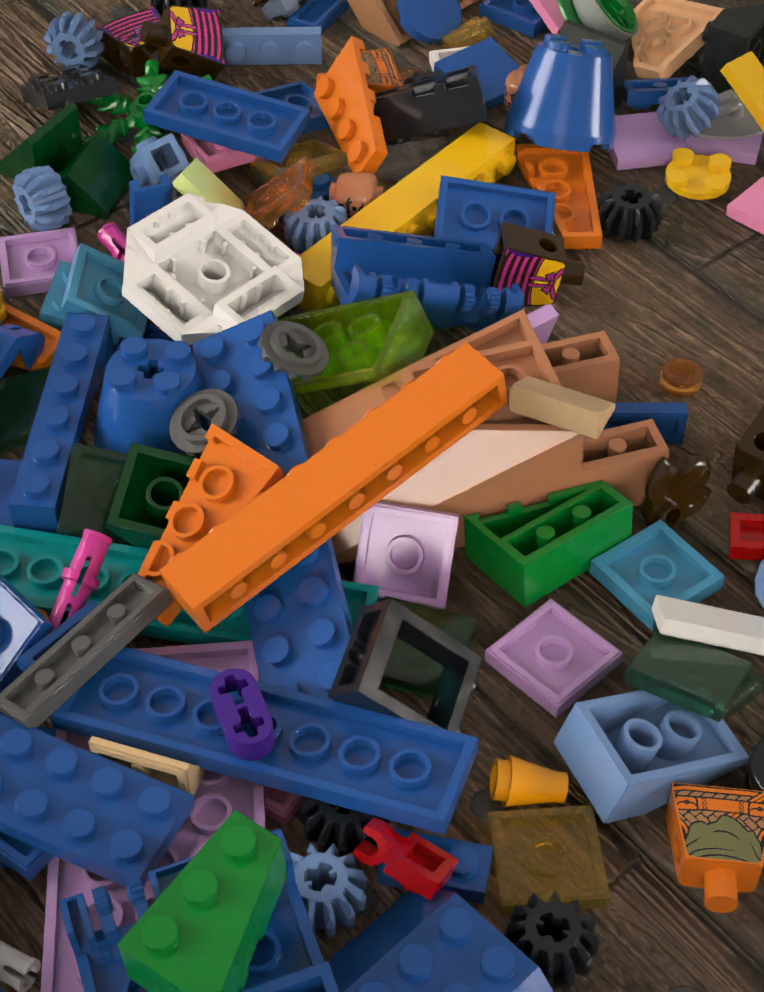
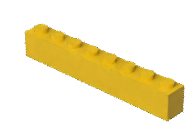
(412, 203)

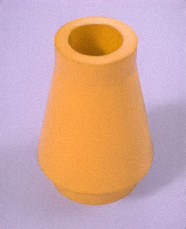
(526, 783)

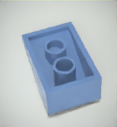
(636, 744)

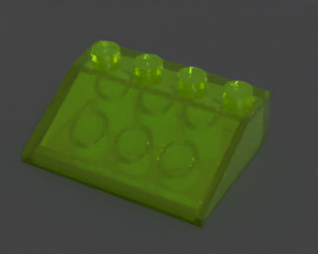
(366, 339)

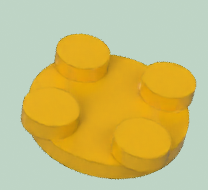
(698, 175)

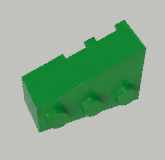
(548, 542)
(210, 915)

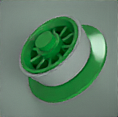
(607, 16)

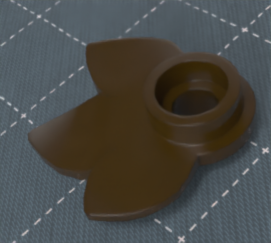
(676, 493)

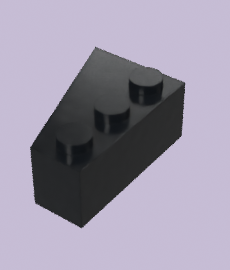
(431, 105)

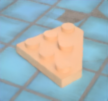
(668, 35)

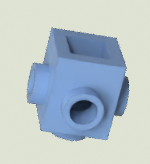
(157, 158)

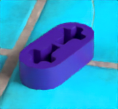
(233, 716)

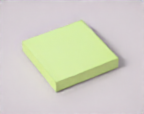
(202, 182)

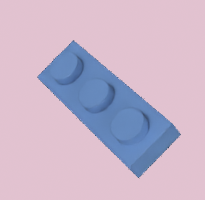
(272, 45)

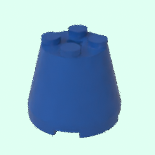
(565, 96)
(141, 393)

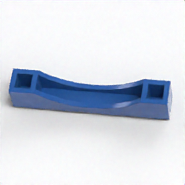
(59, 420)

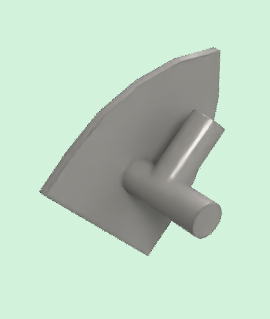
(734, 120)

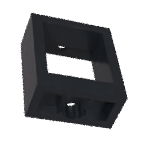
(370, 650)

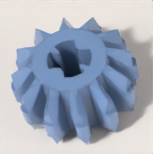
(74, 40)
(688, 107)
(42, 198)
(312, 223)
(330, 888)

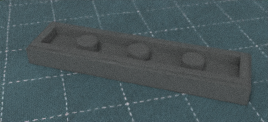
(83, 651)

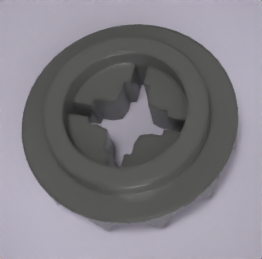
(298, 339)
(185, 422)

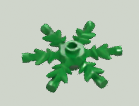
(150, 86)

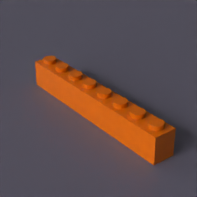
(334, 486)

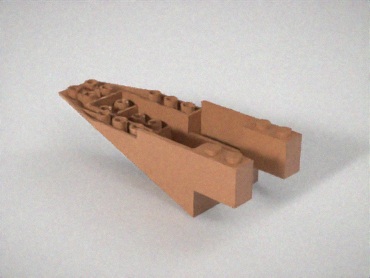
(508, 453)

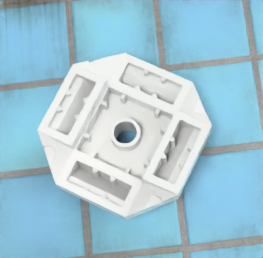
(207, 269)

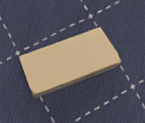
(560, 406)
(165, 769)

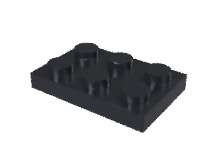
(73, 85)

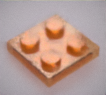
(282, 193)

